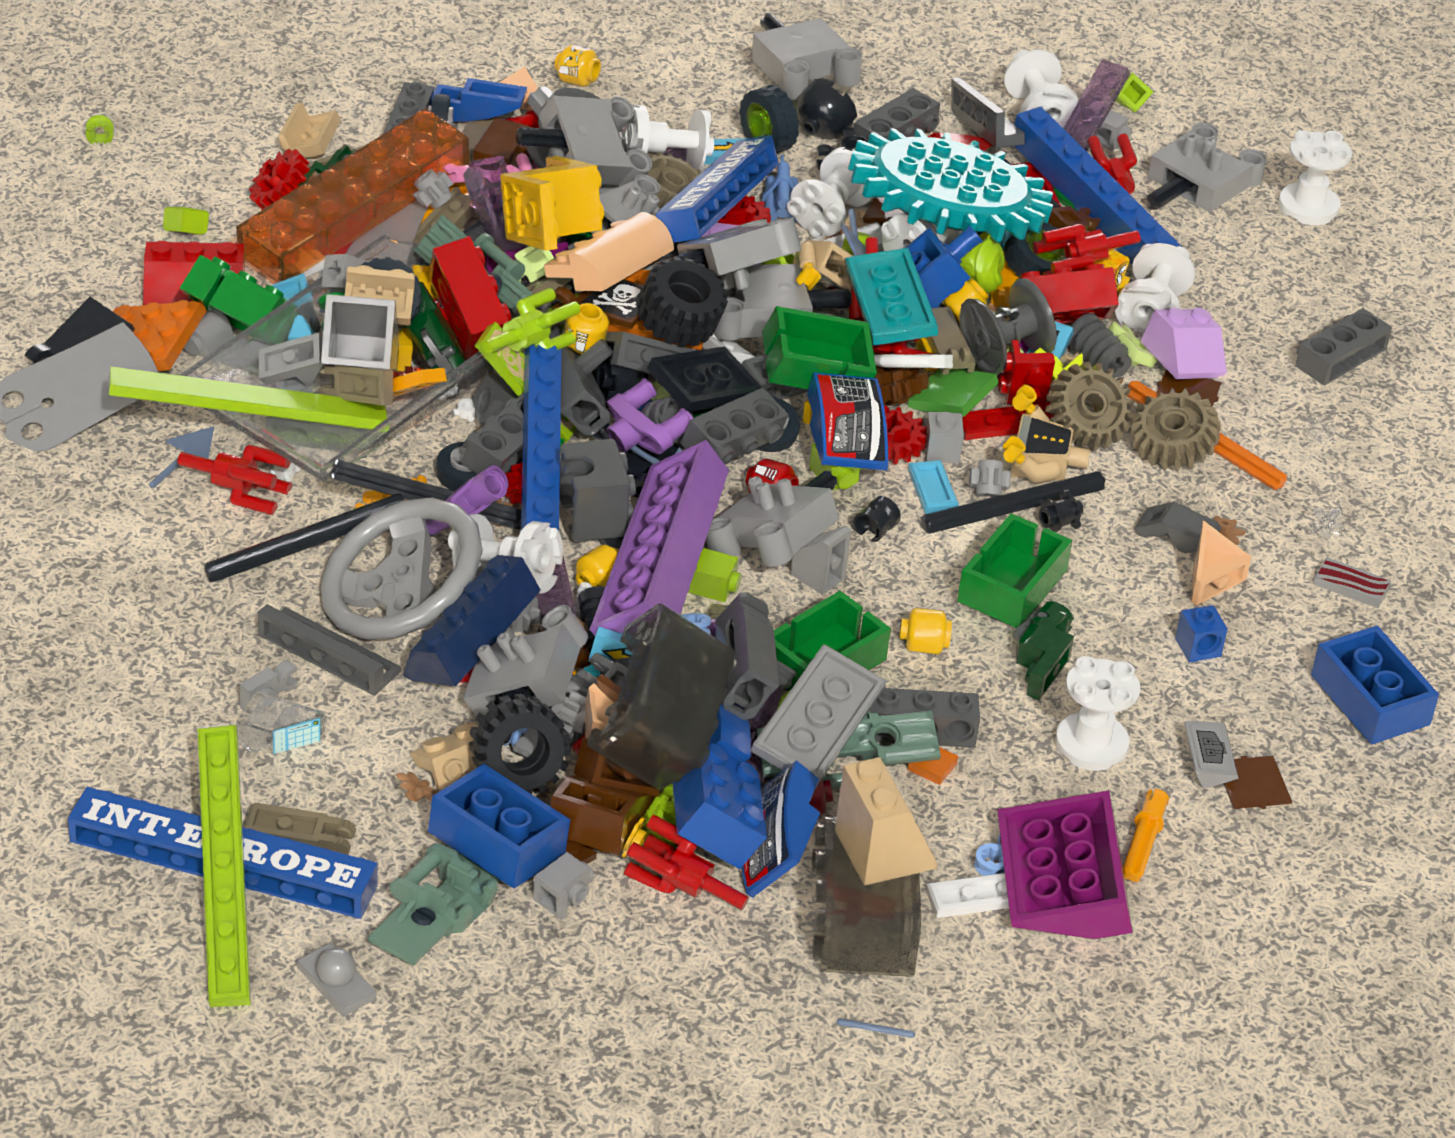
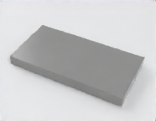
(819, 713)

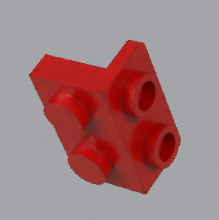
(1026, 369)

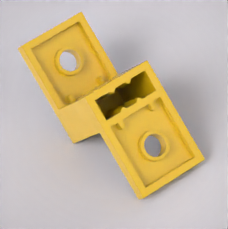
(551, 202)

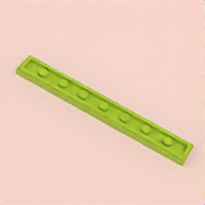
(243, 398)
(223, 867)

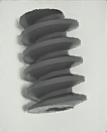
(1099, 345)

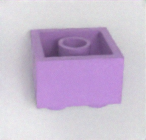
(1186, 343)

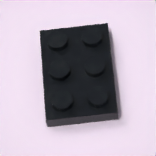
(703, 378)

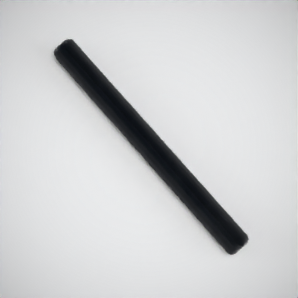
(412, 489)
(1010, 502)
(293, 541)

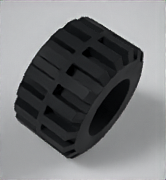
(682, 302)
(513, 715)

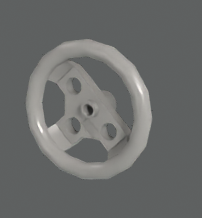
(401, 577)

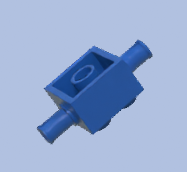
(940, 263)

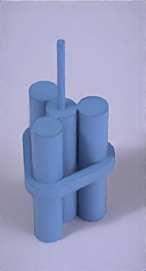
(778, 191)

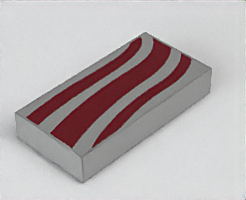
(1352, 582)

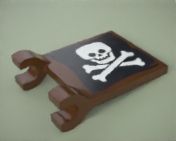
(616, 302)

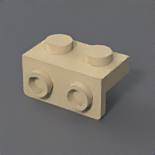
(308, 133)
(383, 284)
(447, 757)

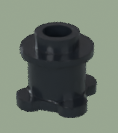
(1061, 512)

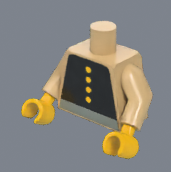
(822, 265)
(1042, 446)

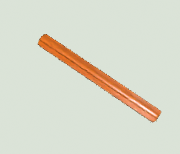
(1226, 447)

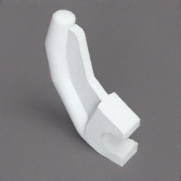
(914, 361)

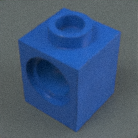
(1201, 633)

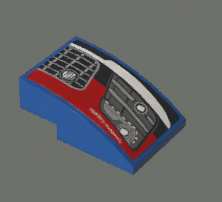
(848, 421)
(788, 827)

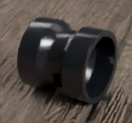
(878, 517)

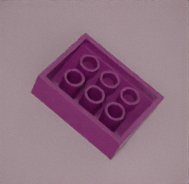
(1065, 867)

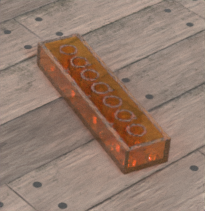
(350, 196)

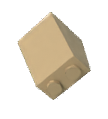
(878, 825)

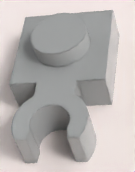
(269, 682)

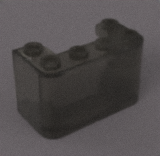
(666, 699)
(861, 925)

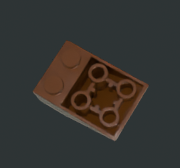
(599, 813)

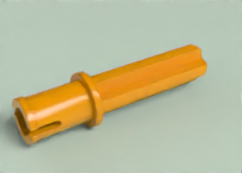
(1148, 824)

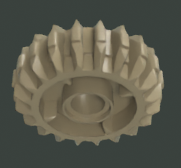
(671, 175)
(1103, 392)
(1175, 429)

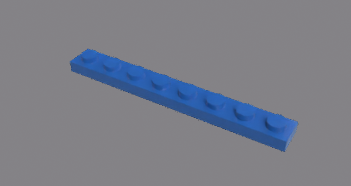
(541, 436)

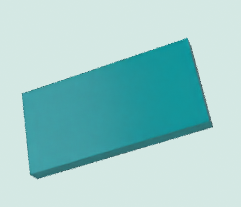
(891, 296)

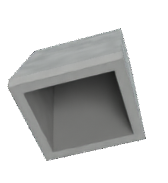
(360, 332)

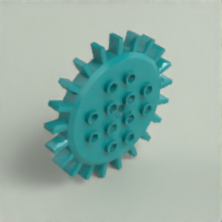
(950, 184)

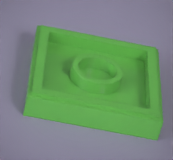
(954, 392)

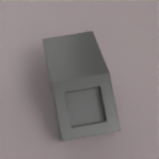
(1176, 520)

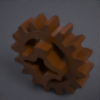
(901, 383)

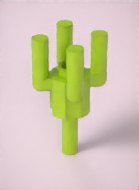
(533, 325)

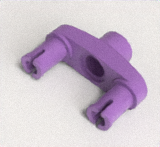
(635, 428)
(475, 494)

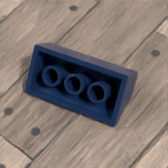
(472, 621)

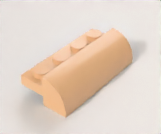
(613, 253)

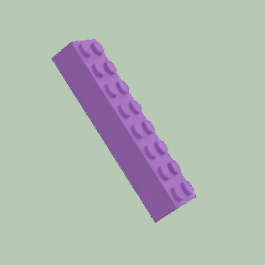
(663, 537)

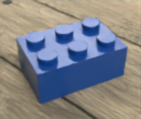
(1374, 684)
(721, 807)
(498, 825)

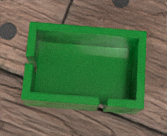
(230, 293)
(815, 342)
(1005, 575)
(836, 625)

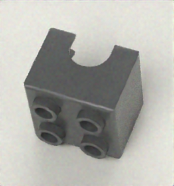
(596, 488)

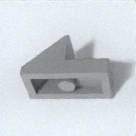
(291, 359)

